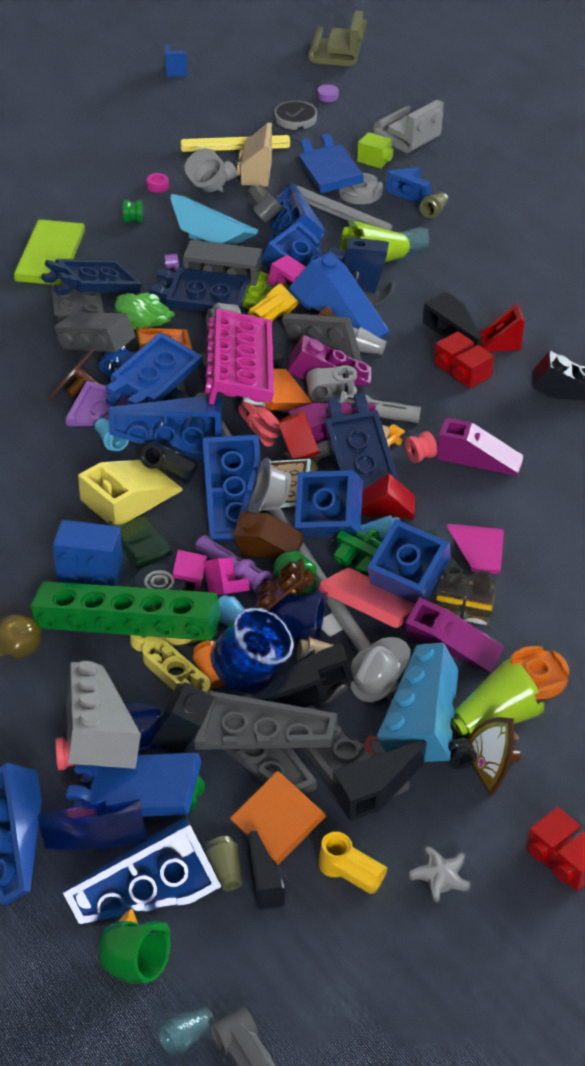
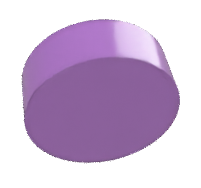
(327, 93)

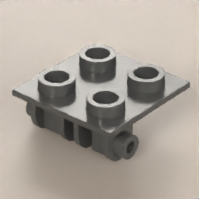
(75, 302)

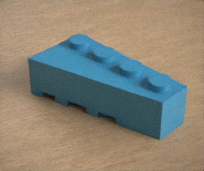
(423, 703)

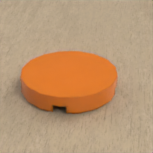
(545, 668)

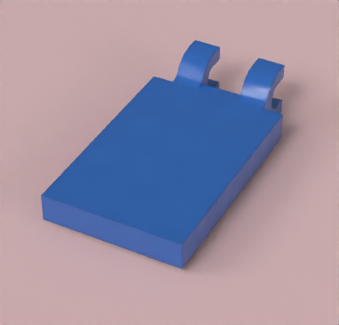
(329, 166)
(152, 371)
(160, 781)

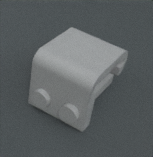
(414, 129)

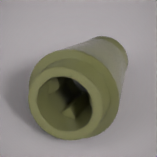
(433, 204)
(225, 862)

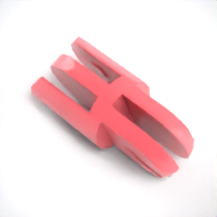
(261, 422)

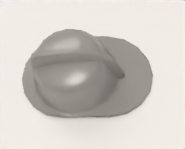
(206, 170)
(270, 488)
(379, 668)

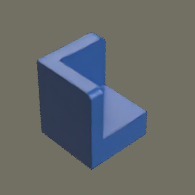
(175, 62)

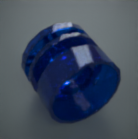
(251, 649)

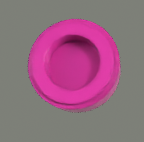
(157, 182)

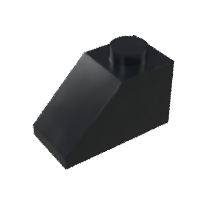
(182, 718)

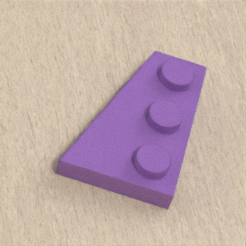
(91, 405)

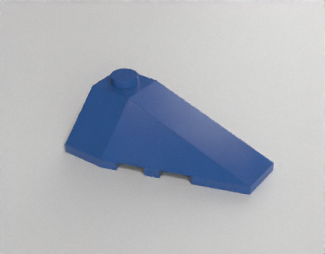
(294, 210)
(295, 242)
(331, 284)
(177, 420)
(229, 478)
(149, 876)

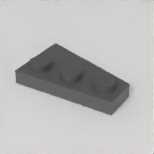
(329, 330)

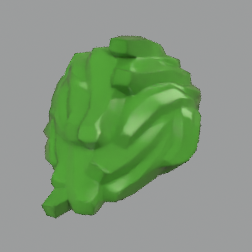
(143, 310)

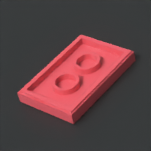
(357, 592)

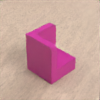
(284, 270)
(189, 568)
(221, 577)

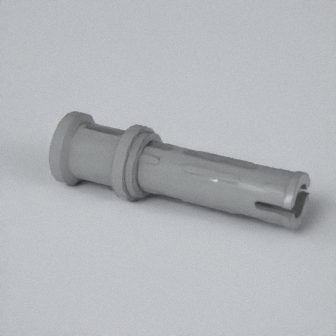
(389, 409)

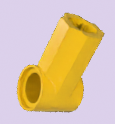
(277, 303)
(349, 863)

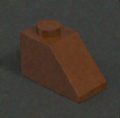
(265, 536)

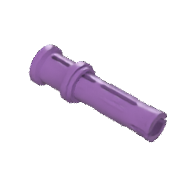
(242, 567)

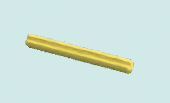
(229, 143)

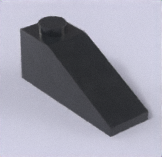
(448, 315)

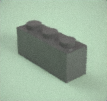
(224, 259)
(95, 331)

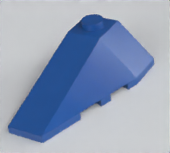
(18, 829)

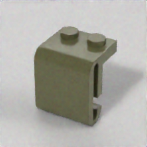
(342, 46)

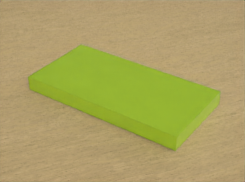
(48, 242)

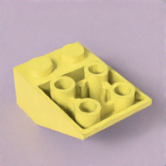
(124, 489)

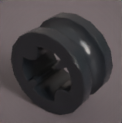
(461, 754)

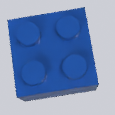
(328, 503)
(88, 553)
(409, 562)

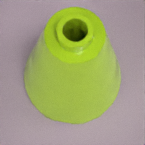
(398, 243)
(504, 693)

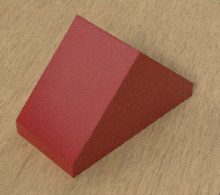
(504, 332)
(299, 436)
(388, 498)

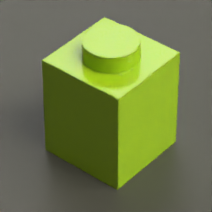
(375, 150)

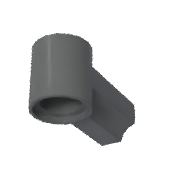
(263, 203)
(238, 1037)

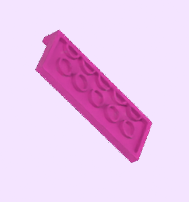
(239, 357)

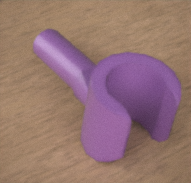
(171, 262)

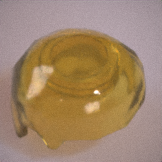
(19, 635)

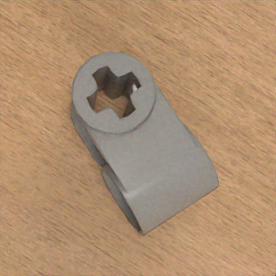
(329, 383)

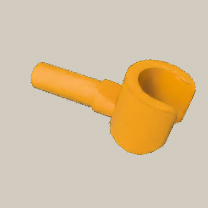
(394, 436)

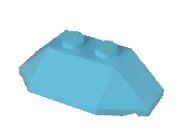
(209, 224)

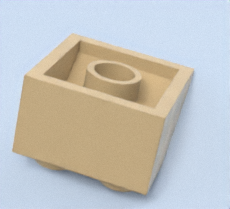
(256, 158)

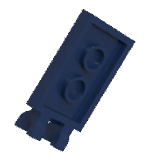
(90, 276)
(199, 289)
(358, 441)

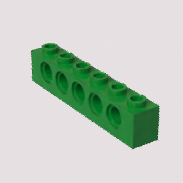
(127, 610)

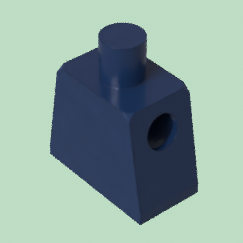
(366, 258)

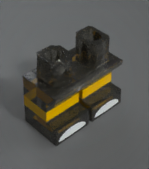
(476, 589)

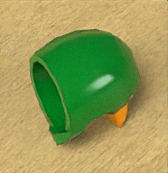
(133, 952)

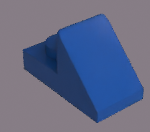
(407, 184)

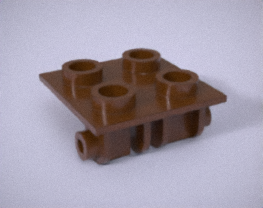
(291, 577)

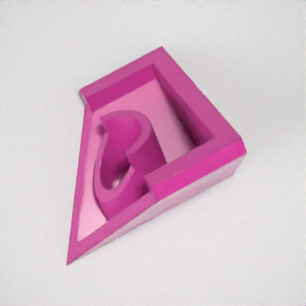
(480, 546)

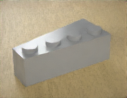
(97, 720)

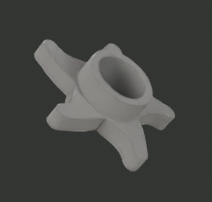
(441, 873)

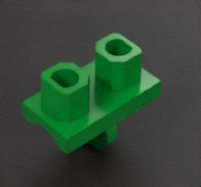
(361, 547)

